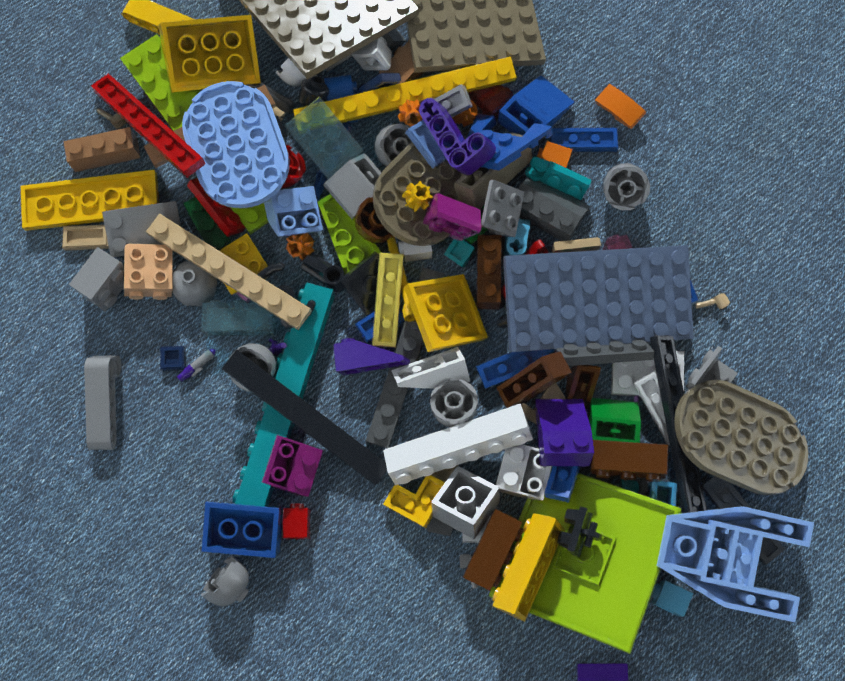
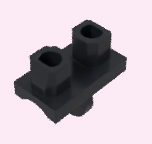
(583, 532)

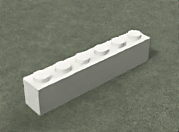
(457, 445)

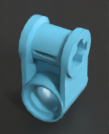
(519, 241)

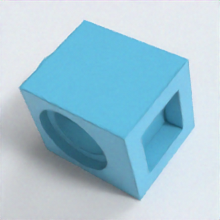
(671, 598)

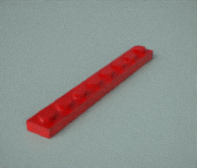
(148, 125)

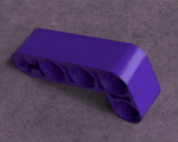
(452, 142)

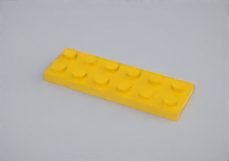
(85, 198)

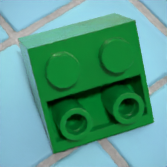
(615, 420)

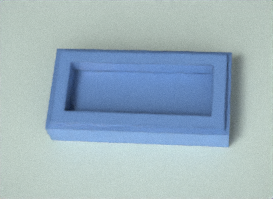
(426, 144)

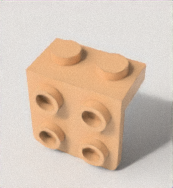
(147, 271)

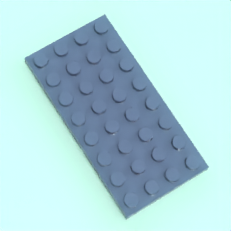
(597, 297)

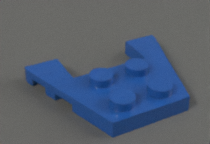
(507, 146)

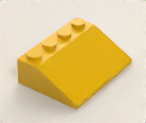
(209, 52)

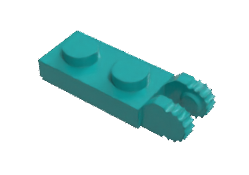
(558, 177)

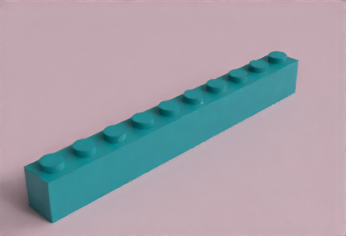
(293, 372)

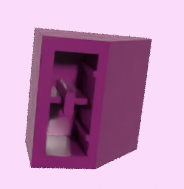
(452, 217)
(292, 466)

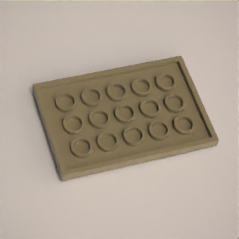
(473, 32)

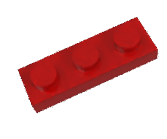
(224, 216)

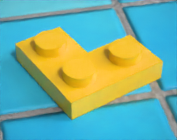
(415, 506)

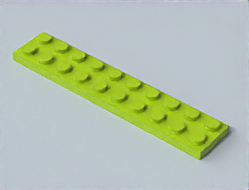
(149, 70)

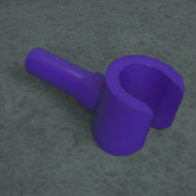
(276, 347)

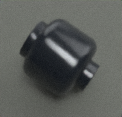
(312, 89)

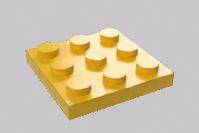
(445, 312)

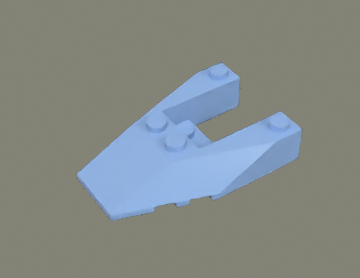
(721, 553)

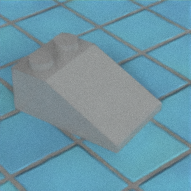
(130, 225)

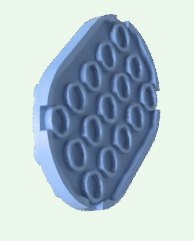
(239, 143)

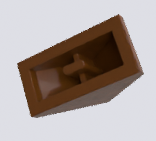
(582, 383)

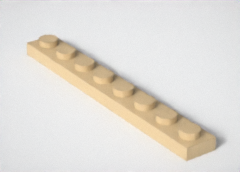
(229, 271)

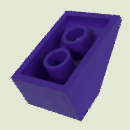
(563, 432)

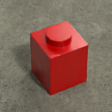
(296, 522)

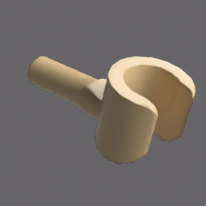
(720, 300)

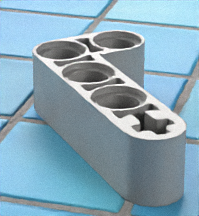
(101, 401)

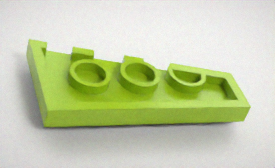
(349, 245)

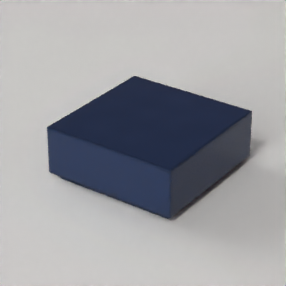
(172, 358)

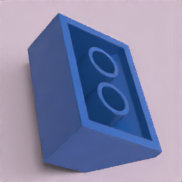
(242, 529)

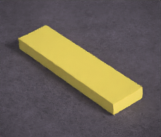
(387, 300)

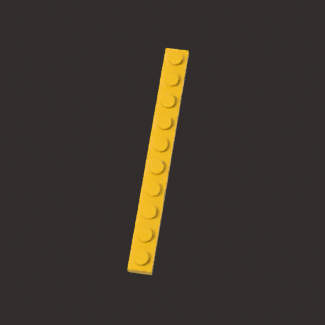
(393, 96)

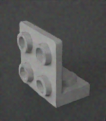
(502, 209)
(711, 370)

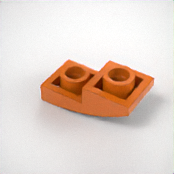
(620, 105)

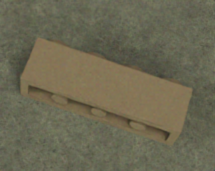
(473, 188)

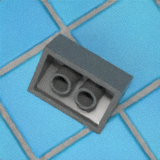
(551, 209)

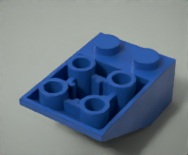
(536, 103)

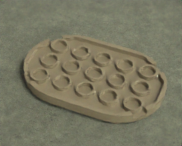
(392, 183)
(741, 437)

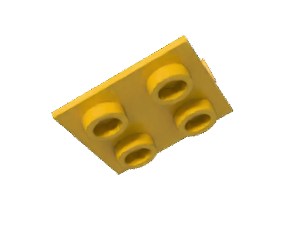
(246, 254)

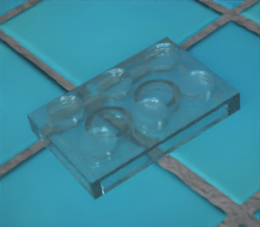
(323, 137)

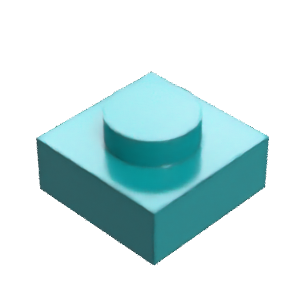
(460, 252)

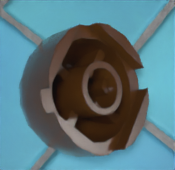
(368, 223)

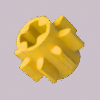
(417, 196)

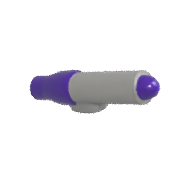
(196, 366)

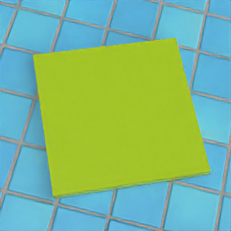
(612, 581)

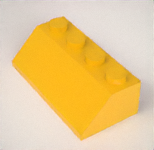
(528, 566)

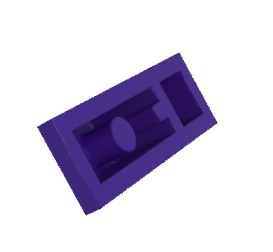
(359, 357)

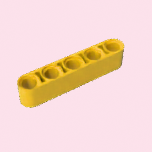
(150, 14)

